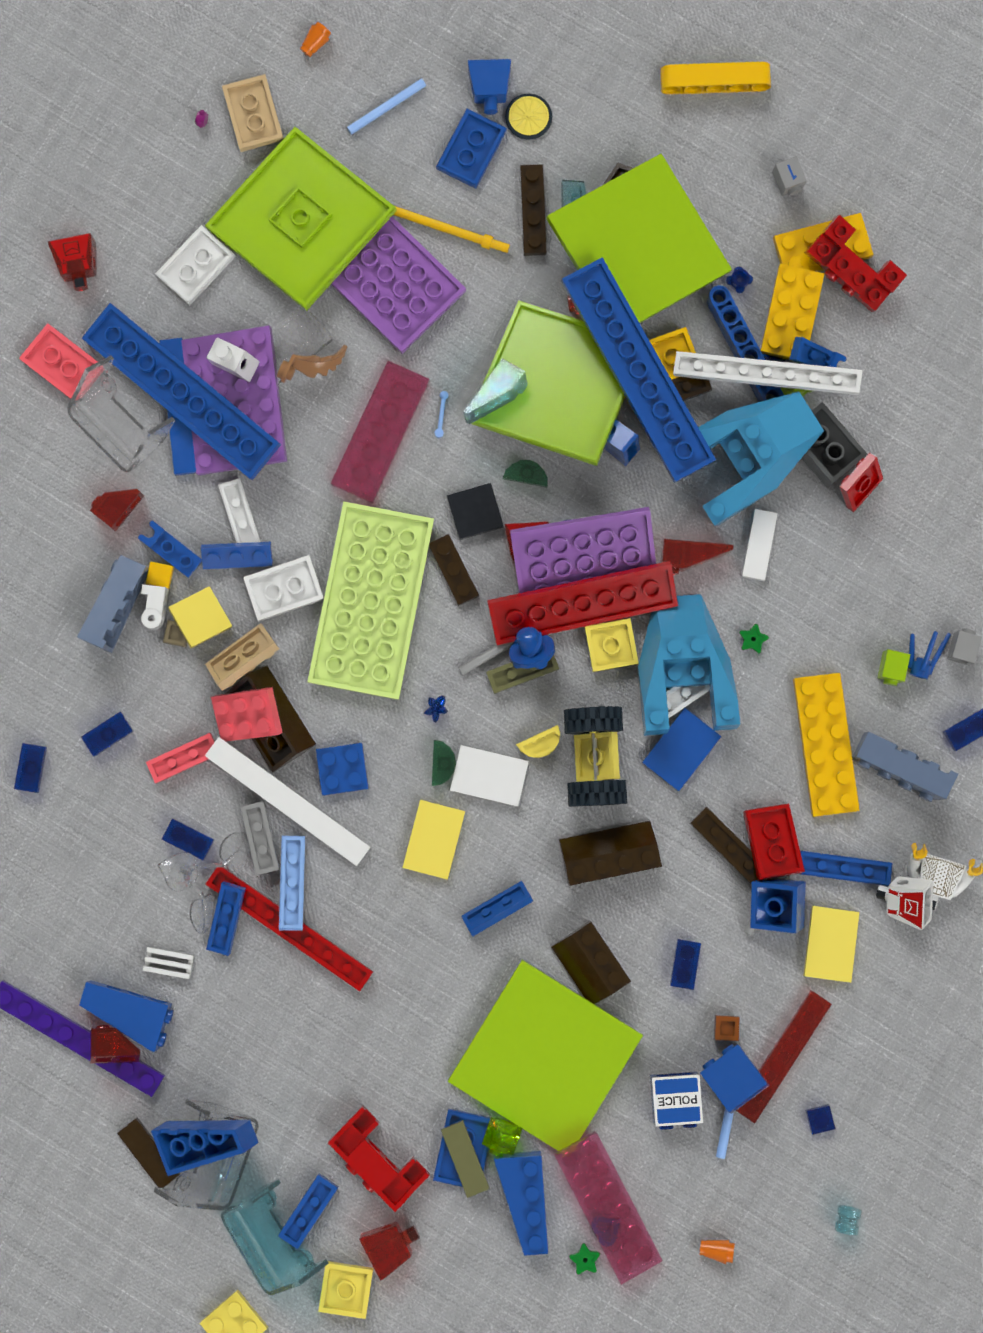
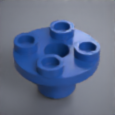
(531, 649)

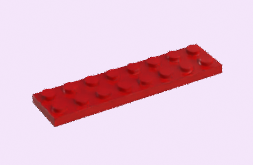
(584, 602)

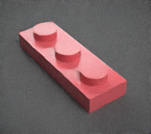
(180, 758)

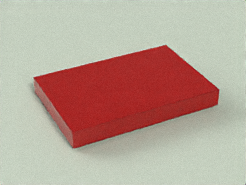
(773, 841)

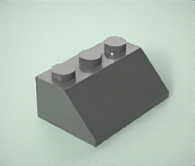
(834, 450)

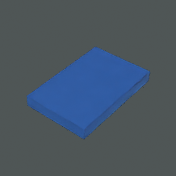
(471, 148)
(681, 749)
(476, 1127)

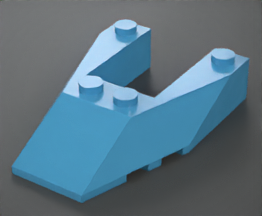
(764, 447)
(685, 652)

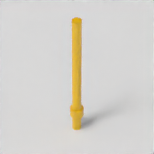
(486, 241)

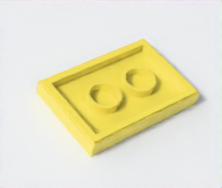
(433, 839)
(831, 944)

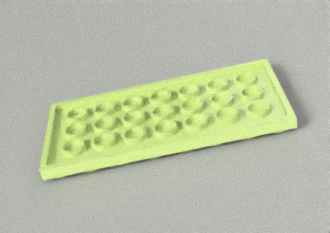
(371, 600)

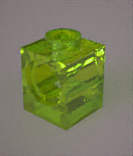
(501, 1136)

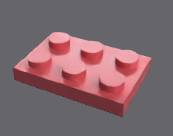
(57, 360)
(246, 714)

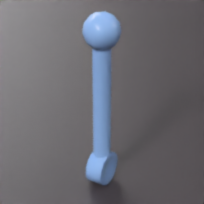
(439, 432)

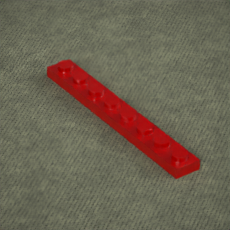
(307, 941)

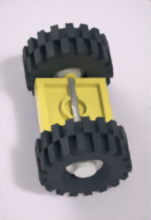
(595, 756)

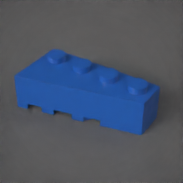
(198, 1143)
(524, 1191)

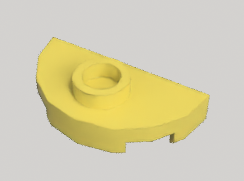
(540, 744)

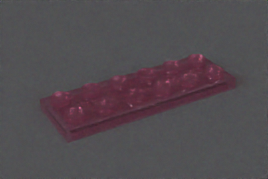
(380, 432)
(608, 1207)

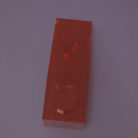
(690, 554)

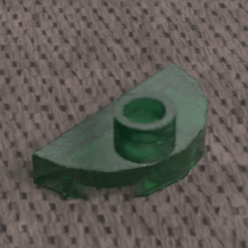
(526, 472)
(443, 763)

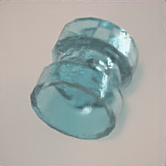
(848, 1220)

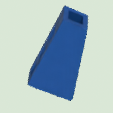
(129, 1012)

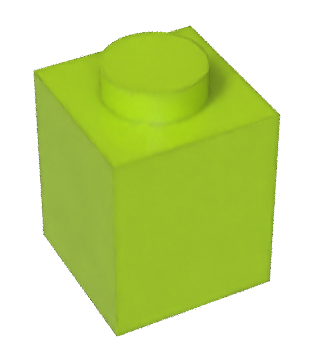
(893, 667)

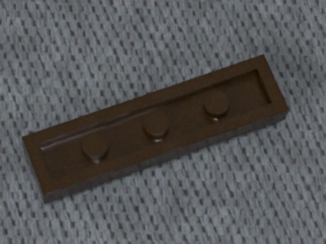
(533, 210)
(726, 843)

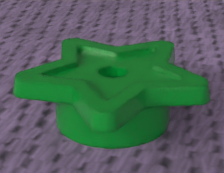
(748, 643)
(583, 1253)

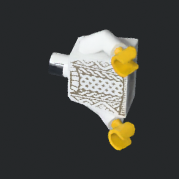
(947, 876)

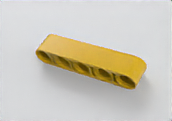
(715, 78)

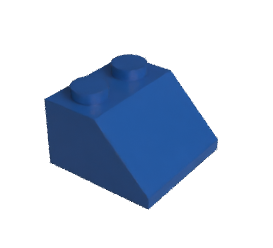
(778, 905)

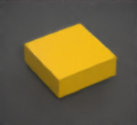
(159, 575)

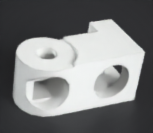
(156, 606)

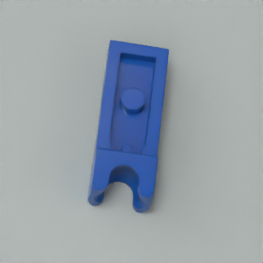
(813, 354)
(172, 550)

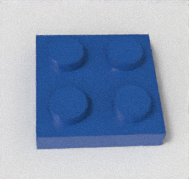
(342, 769)

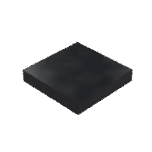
(475, 511)

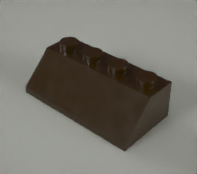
(295, 739)
(610, 853)

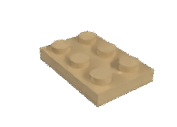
(252, 113)
(242, 657)

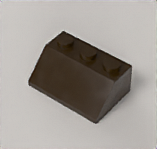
(591, 963)

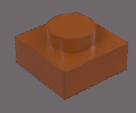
(726, 1027)

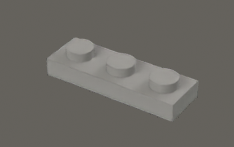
(260, 838)

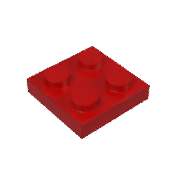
(861, 482)

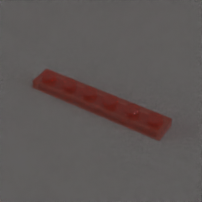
(786, 1052)

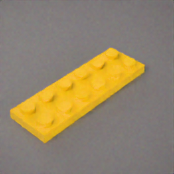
(826, 744)

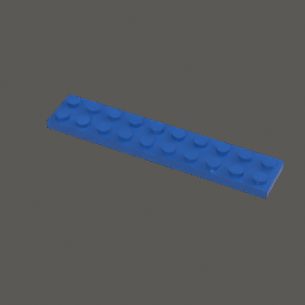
(638, 370)
(181, 391)

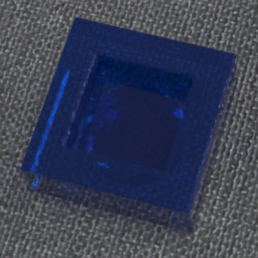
(820, 1119)

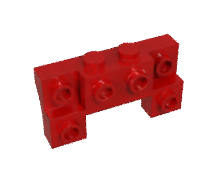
(850, 270)
(372, 1164)

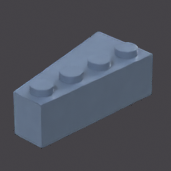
(114, 604)
(904, 767)

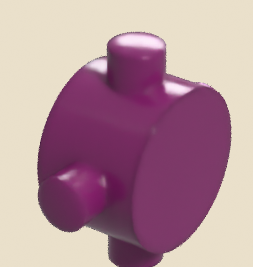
(201, 118)

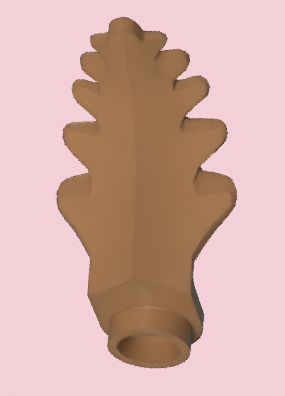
(310, 365)

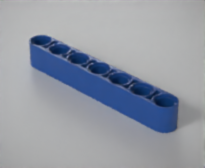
(740, 327)

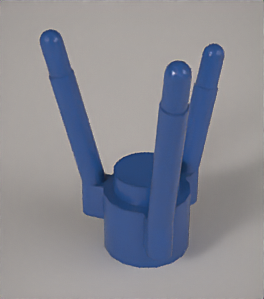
(922, 667)

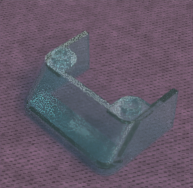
(269, 1257)

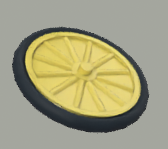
(528, 116)

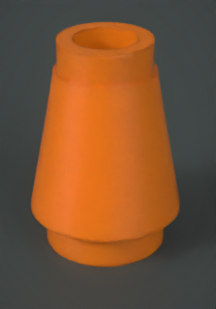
(315, 39)
(718, 1250)

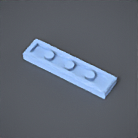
(292, 883)

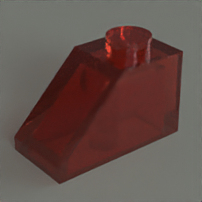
(116, 506)
(111, 1046)

